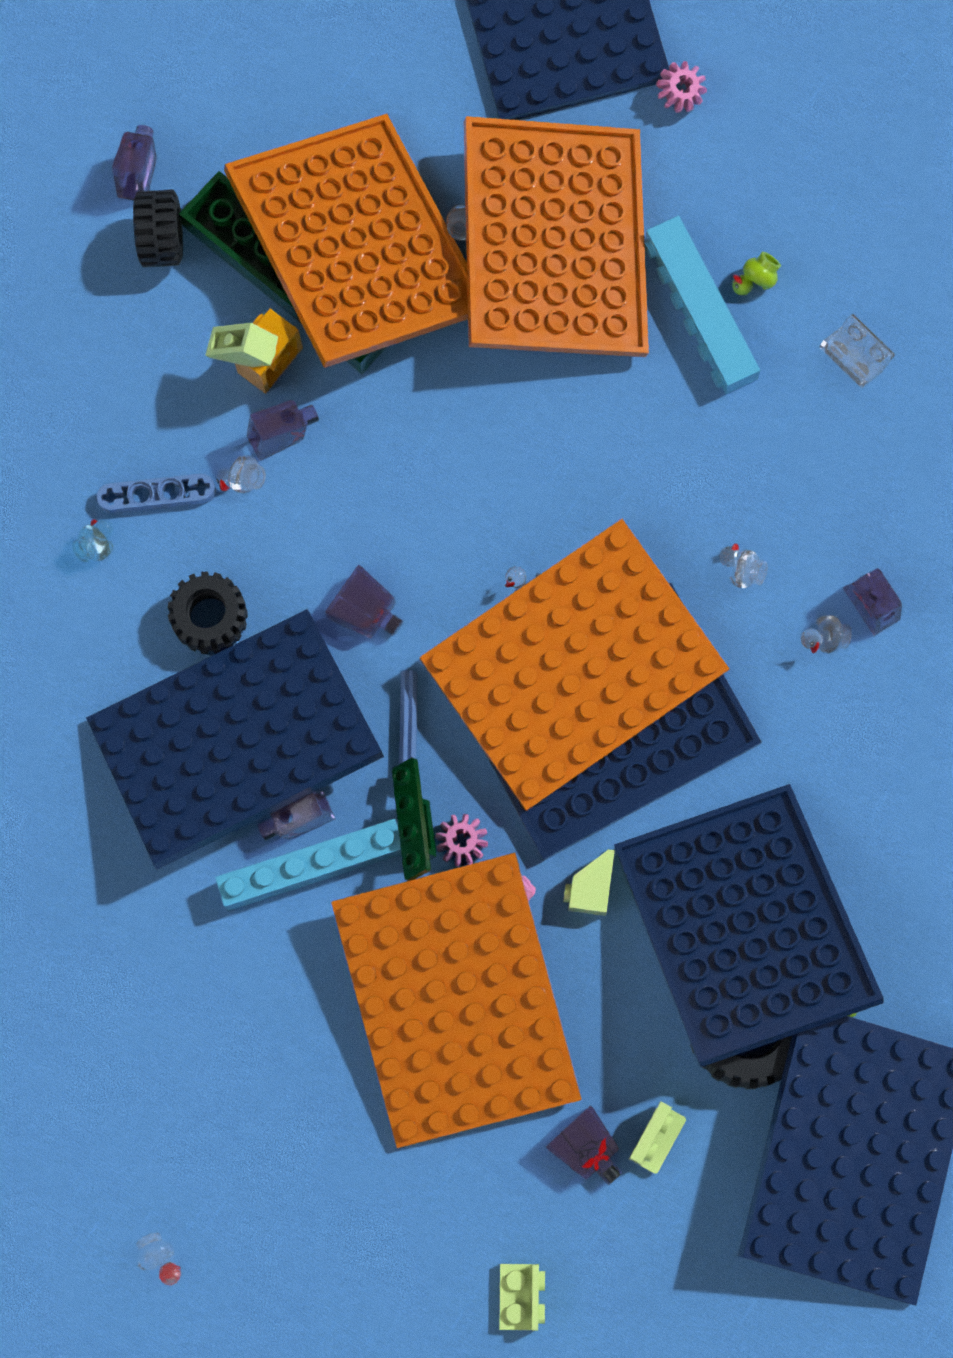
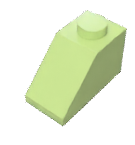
(242, 345)
(591, 886)

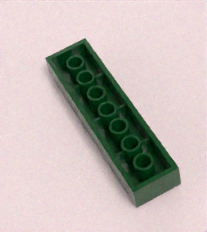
(223, 226)

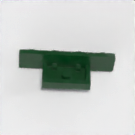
(413, 820)

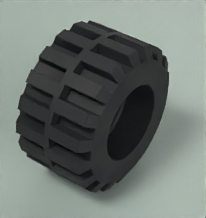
(157, 228)
(197, 590)

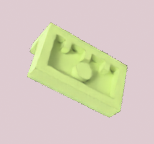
(657, 1138)
(520, 1297)

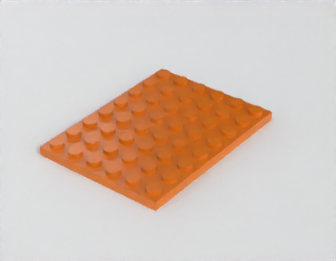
(555, 237)
(354, 238)
(574, 664)
(456, 1000)

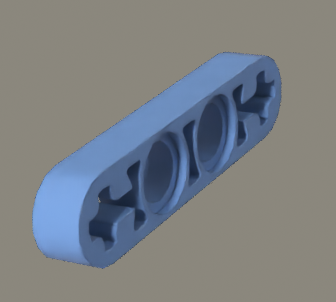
(156, 487)

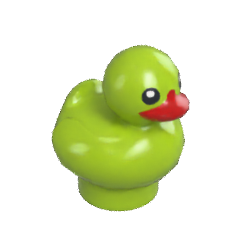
(760, 270)

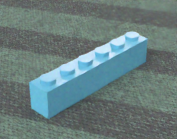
(702, 305)
(309, 865)

